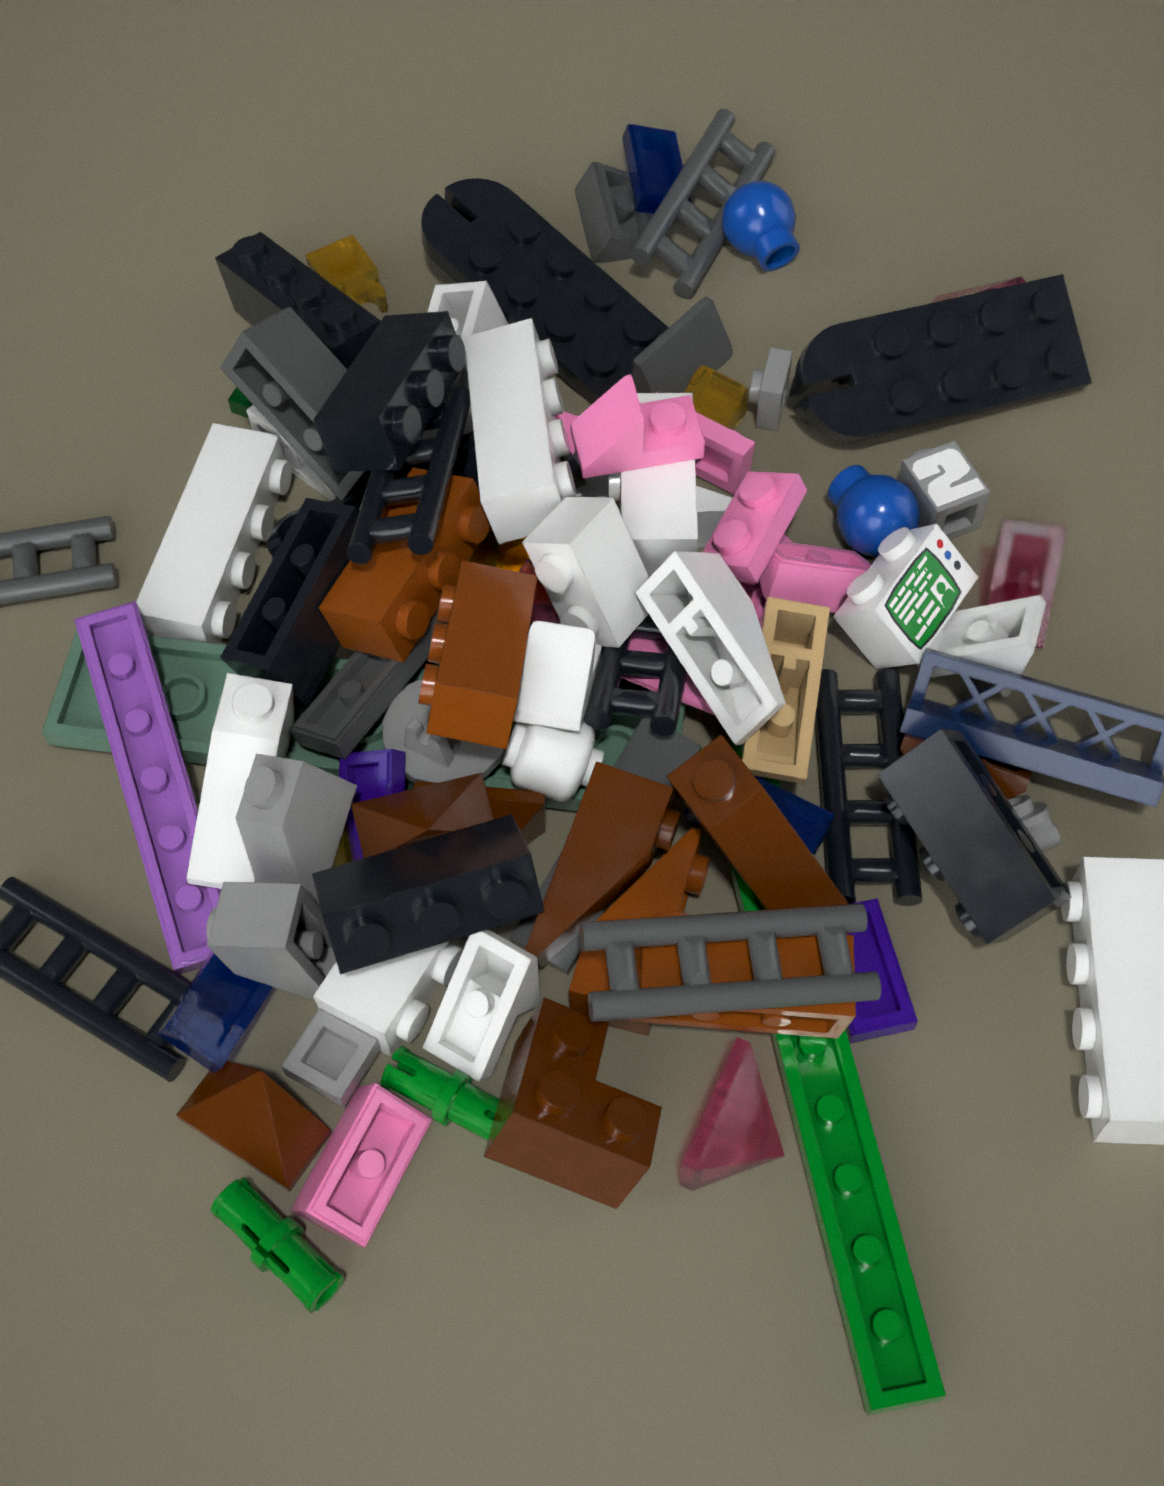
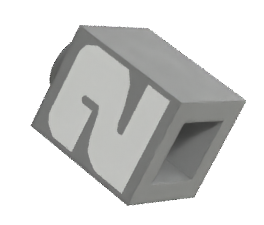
(946, 489)

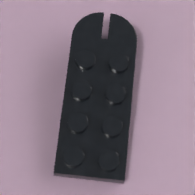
(540, 275)
(942, 361)

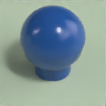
(761, 224)
(871, 508)

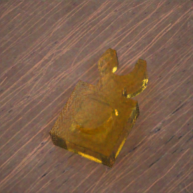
(349, 270)

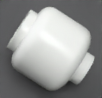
(551, 759)

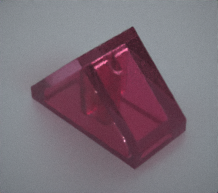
(1025, 564)

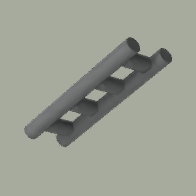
(676, 204)
(85, 573)
(698, 992)

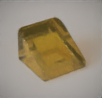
(718, 397)

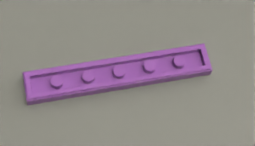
(150, 774)

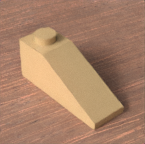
(796, 645)

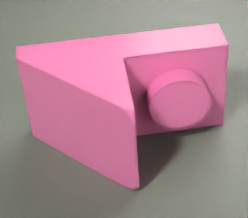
(631, 435)

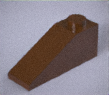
(751, 830)
(606, 850)

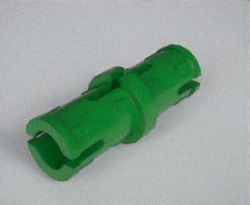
(445, 1094)
(277, 1244)

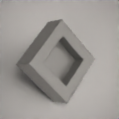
(770, 388)
(331, 1057)

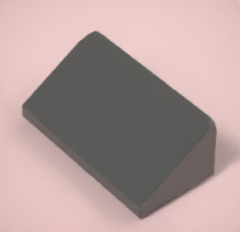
(609, 213)
(677, 353)

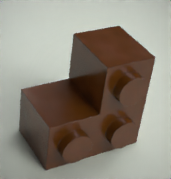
(563, 1120)

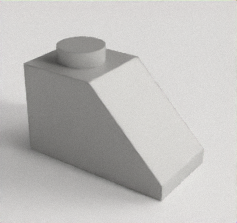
(292, 820)
(271, 935)

